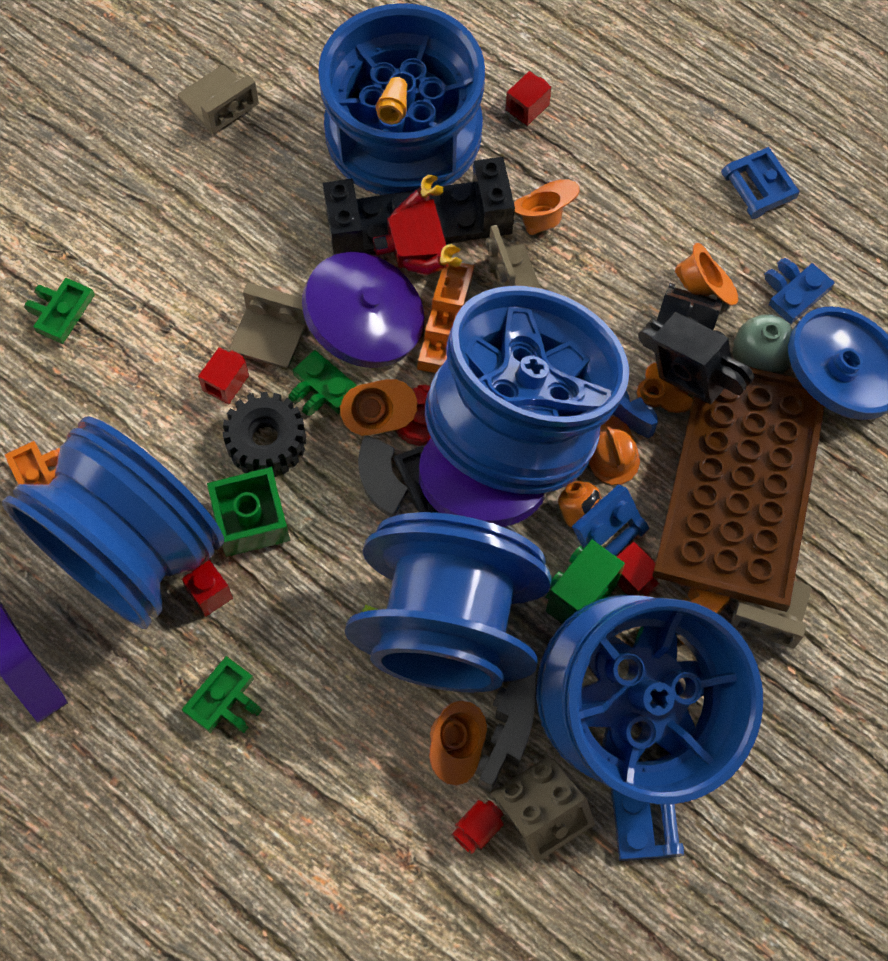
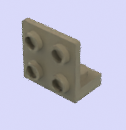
(219, 98)
(508, 264)
(269, 326)
(774, 624)
(544, 807)

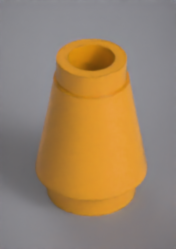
(393, 101)

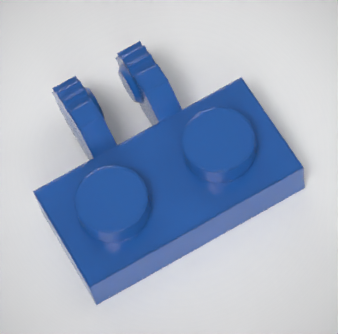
(800, 293)

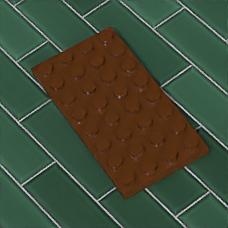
(743, 492)

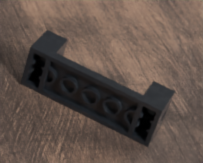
(462, 208)

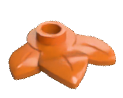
(668, 396)

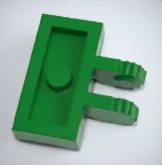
(62, 311)
(323, 380)
(219, 694)

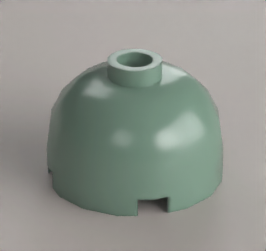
(763, 343)

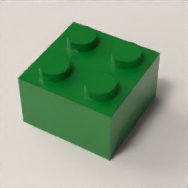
(248, 511)
(589, 578)

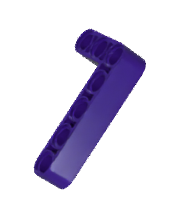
(25, 673)

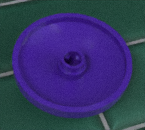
(363, 309)
(458, 494)

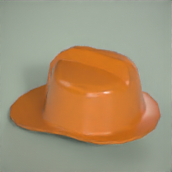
(545, 205)
(705, 277)
(378, 407)
(616, 454)
(457, 742)

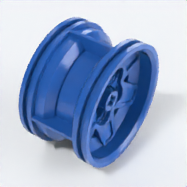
(441, 121)

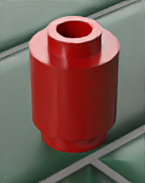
(478, 826)

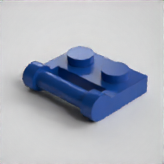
(768, 178)
(608, 517)
(636, 831)

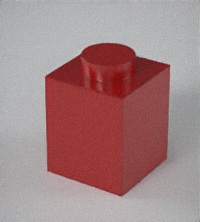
(528, 98)
(224, 375)
(637, 572)
(207, 588)

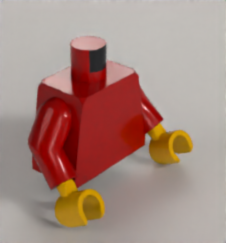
(417, 233)

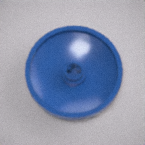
(842, 361)

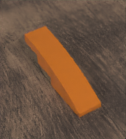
(448, 299)

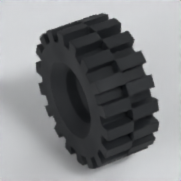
(259, 414)

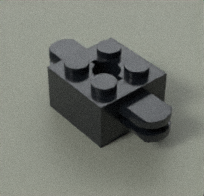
(695, 358)

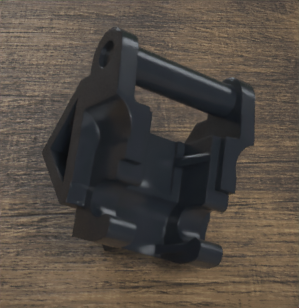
(685, 303)

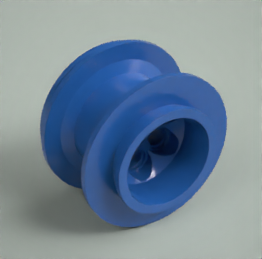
(449, 601)

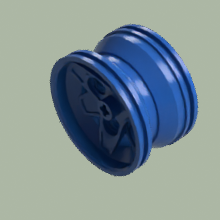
(525, 389)
(115, 520)
(698, 755)

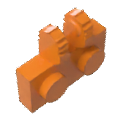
(30, 465)

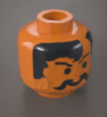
(577, 500)

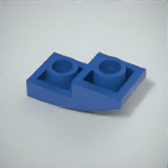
(637, 415)

